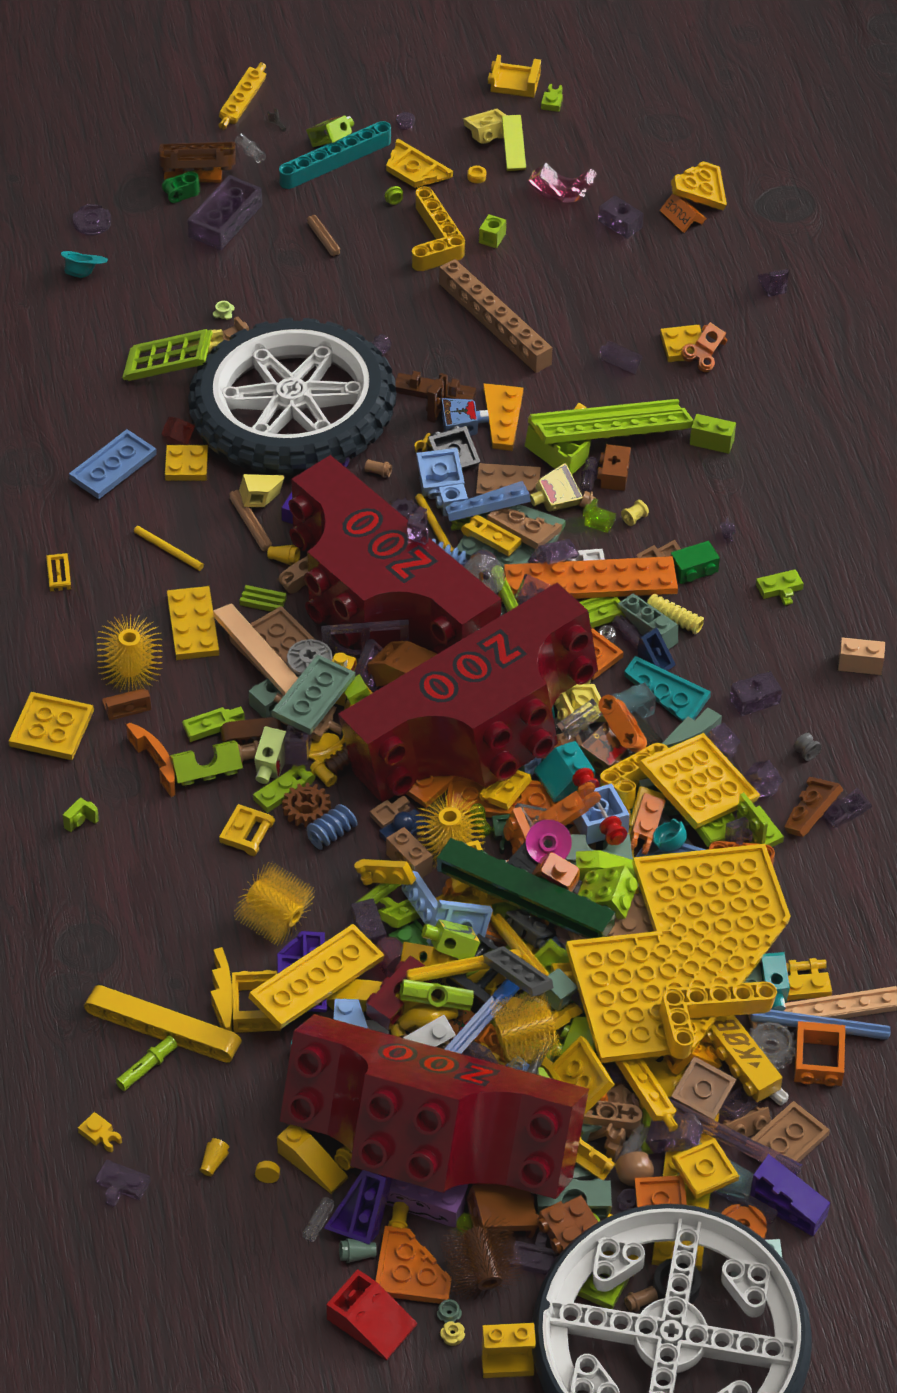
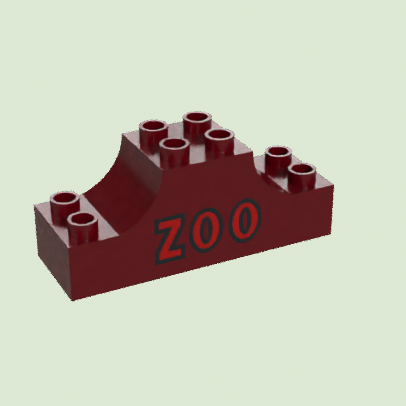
(371, 571)
(477, 704)
(431, 1110)

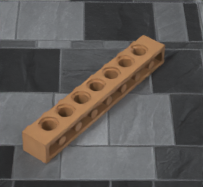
(495, 316)

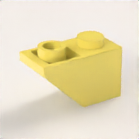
(260, 489)

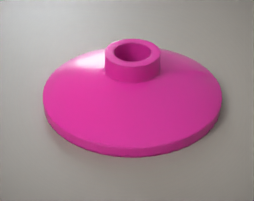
(552, 831)

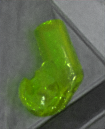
(487, 828)

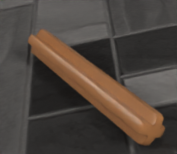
(250, 521)

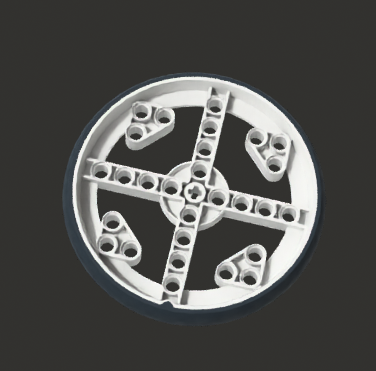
(624, 1236)

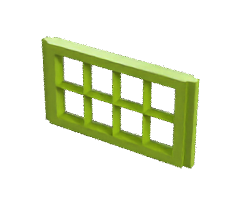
(204, 337)

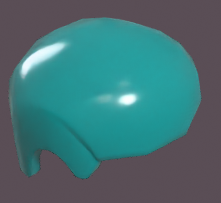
(670, 836)

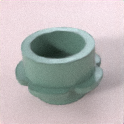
(449, 1305)

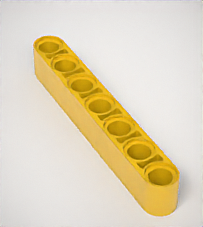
(161, 1022)

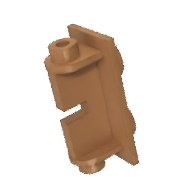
(751, 1122)

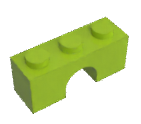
(225, 761)

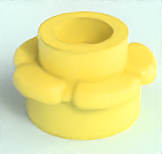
(452, 1339)

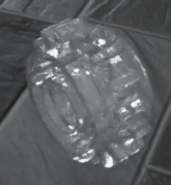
(777, 1036)

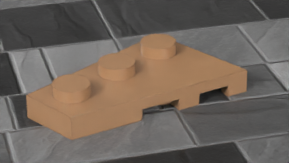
(529, 530)

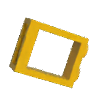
(250, 1020)

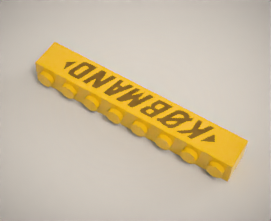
(744, 1057)

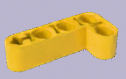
(626, 774)

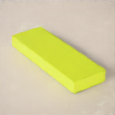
(513, 143)

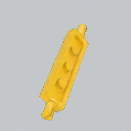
(242, 95)
(648, 1091)

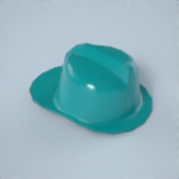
(81, 264)

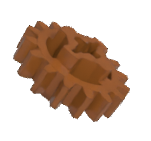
(306, 804)

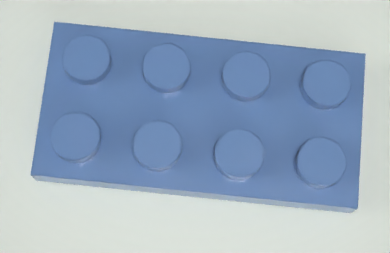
(112, 464)

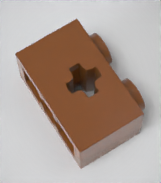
(615, 467)

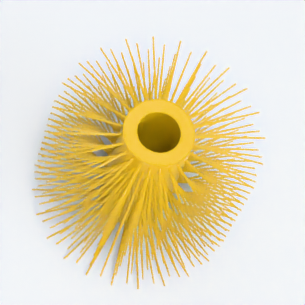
(129, 653)
(449, 825)
(274, 903)
(525, 1029)

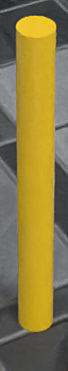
(433, 521)
(168, 548)

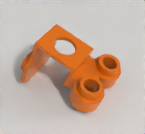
(705, 349)

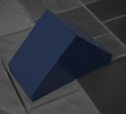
(654, 650)

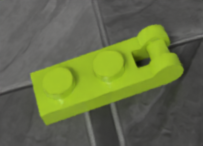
(273, 793)

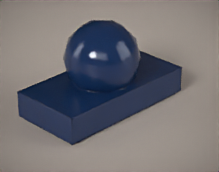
(406, 820)

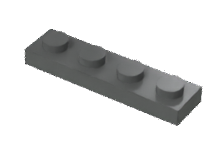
(518, 971)

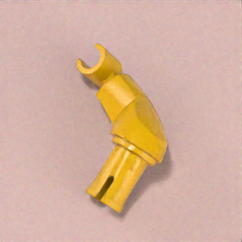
(420, 1016)

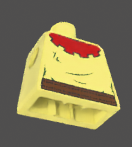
(557, 490)

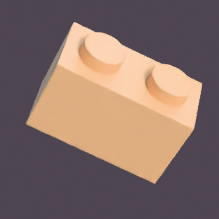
(861, 656)

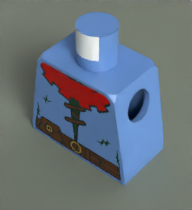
(462, 413)

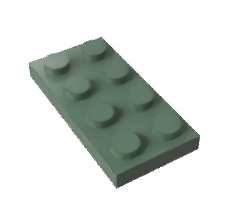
(313, 694)

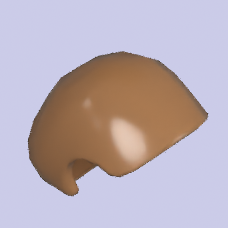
(633, 1166)

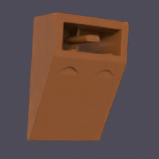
(397, 660)

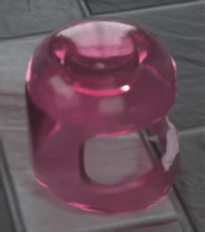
(392, 949)

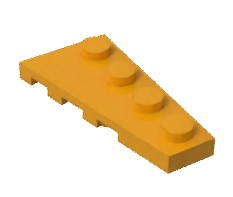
(503, 410)

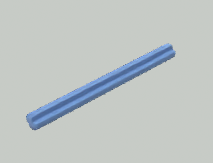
(851, 1027)

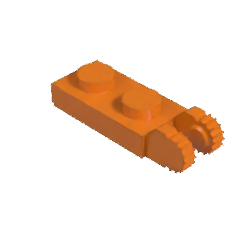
(573, 805)
(646, 821)

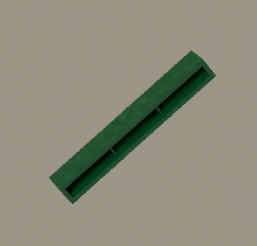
(525, 890)

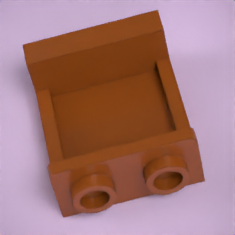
(502, 1202)

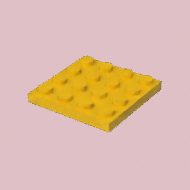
(698, 780)

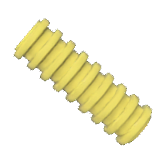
(680, 616)

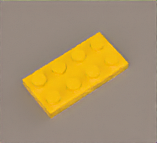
(192, 623)

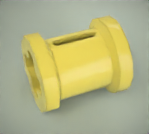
(635, 512)

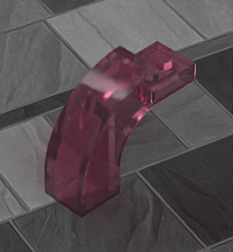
(560, 188)

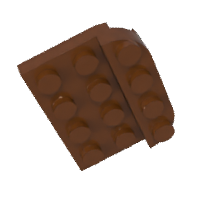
(197, 155)

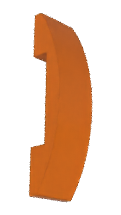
(144, 740)

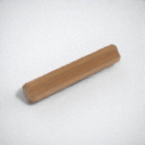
(323, 235)

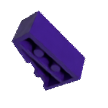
(789, 1196)
(362, 1208)

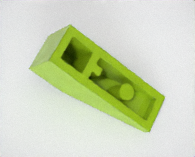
(597, 859)

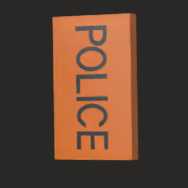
(681, 212)

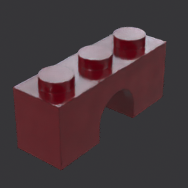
(384, 1005)

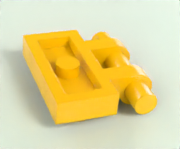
(808, 985)

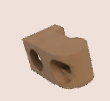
(293, 577)

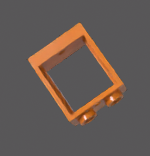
(819, 1034)

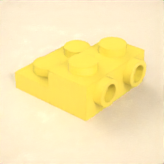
(485, 125)
(575, 698)

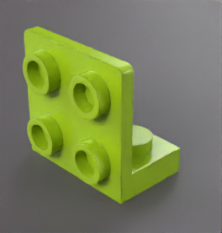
(760, 824)

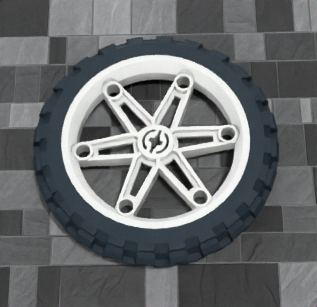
(261, 348)

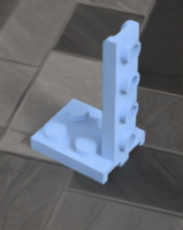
(432, 910)

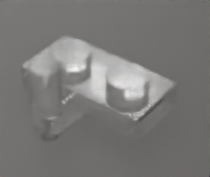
(580, 720)

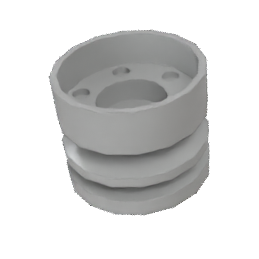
(303, 653)

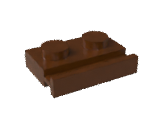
(435, 395)

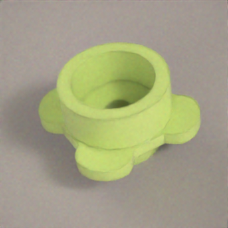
(223, 310)

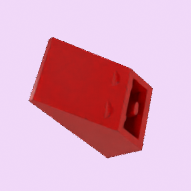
(370, 1315)

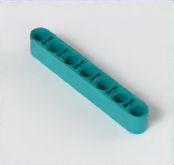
(334, 155)

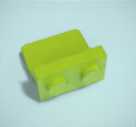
(610, 887)

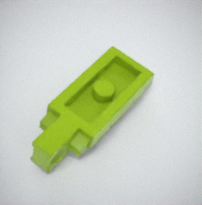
(210, 722)

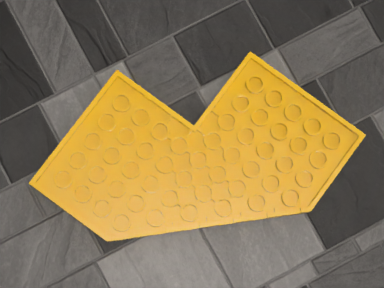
(710, 926)

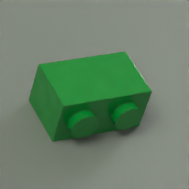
(695, 562)

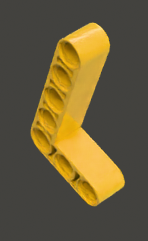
(449, 240)
(709, 1001)

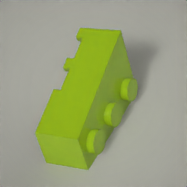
(557, 454)

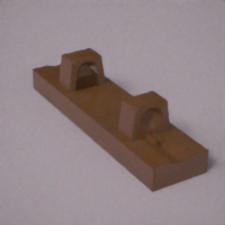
(408, 385)

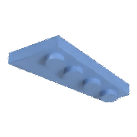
(490, 501)

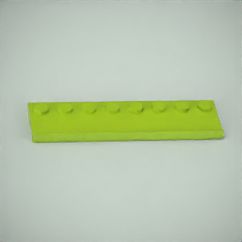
(610, 421)

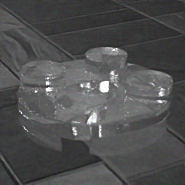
(491, 565)

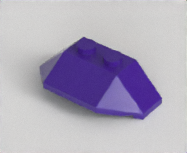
(296, 949)

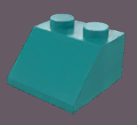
(558, 769)

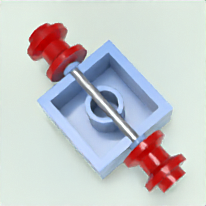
(606, 819)

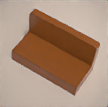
(127, 704)

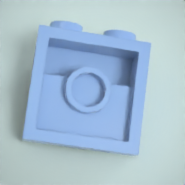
(439, 470)

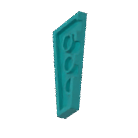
(671, 691)

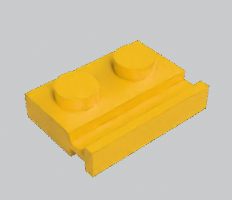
(506, 792)

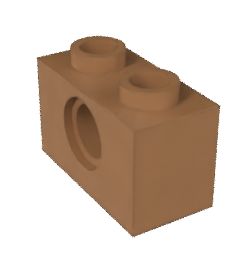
(405, 847)

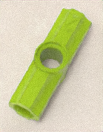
(451, 996)

